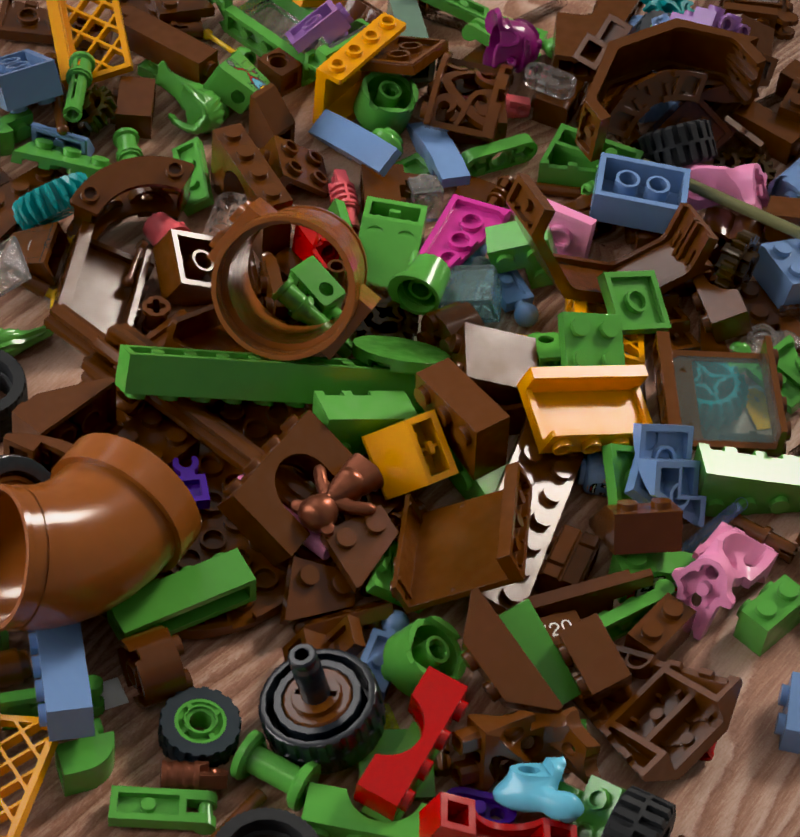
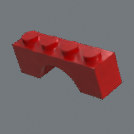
(390, 778)
(457, 817)

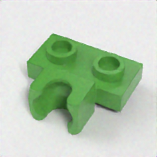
(598, 802)

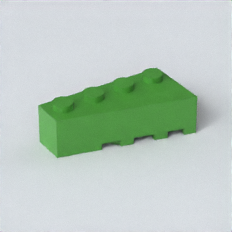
(764, 481)

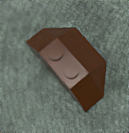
(502, 661)

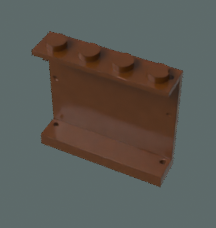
(463, 545)

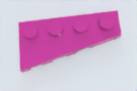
(462, 229)

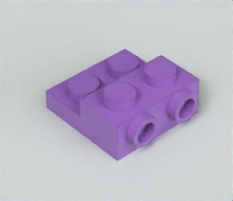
(714, 17)
(326, 21)

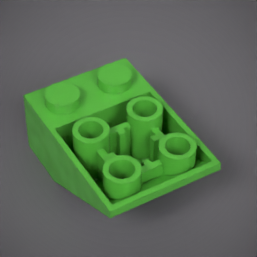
(389, 236)

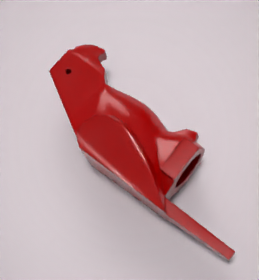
(309, 243)

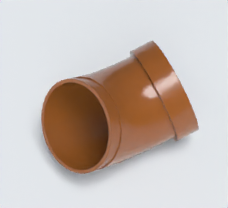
(90, 533)

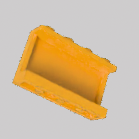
(340, 74)
(583, 406)

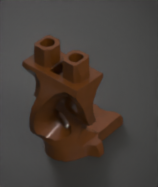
(499, 738)

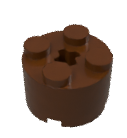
(443, 322)
(154, 666)

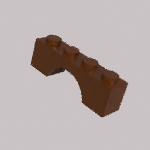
(722, 308)

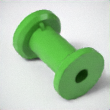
(274, 769)

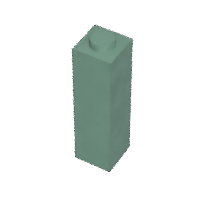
(410, 13)

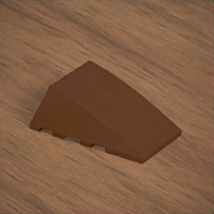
(664, 715)

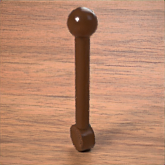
(128, 281)

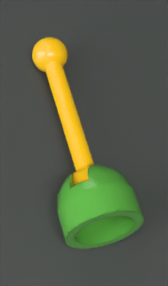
(250, 55)

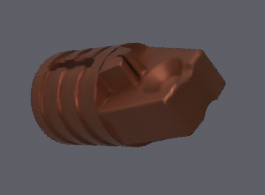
(192, 775)

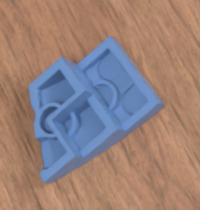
(666, 466)

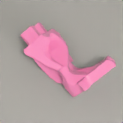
(742, 182)
(721, 562)

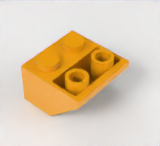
(410, 454)

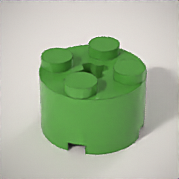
(385, 101)
(420, 645)

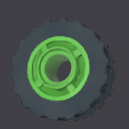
(199, 709)

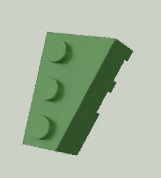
(568, 165)
(358, 415)

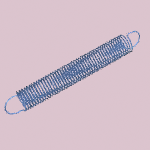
(705, 536)

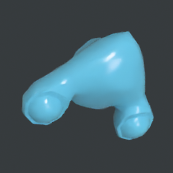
(535, 790)

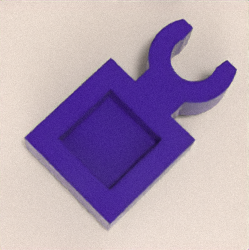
(194, 482)

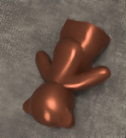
(342, 495)

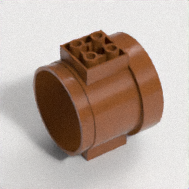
(244, 314)

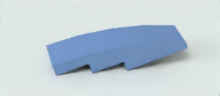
(355, 142)
(439, 155)

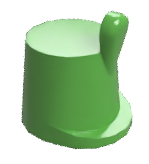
(421, 284)

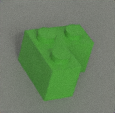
(510, 251)

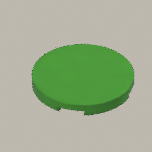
(396, 353)

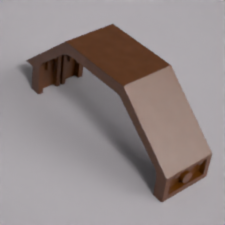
(665, 46)
(674, 256)

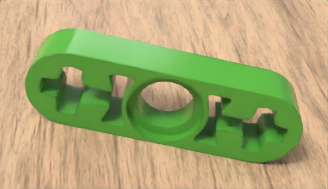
(514, 151)

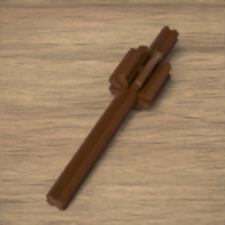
(102, 361)

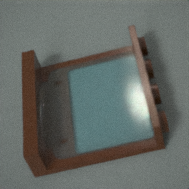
(724, 395)

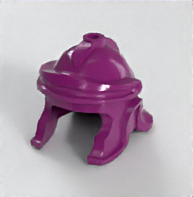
(510, 41)

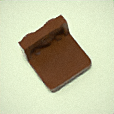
(296, 165)

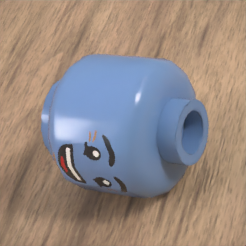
(592, 475)

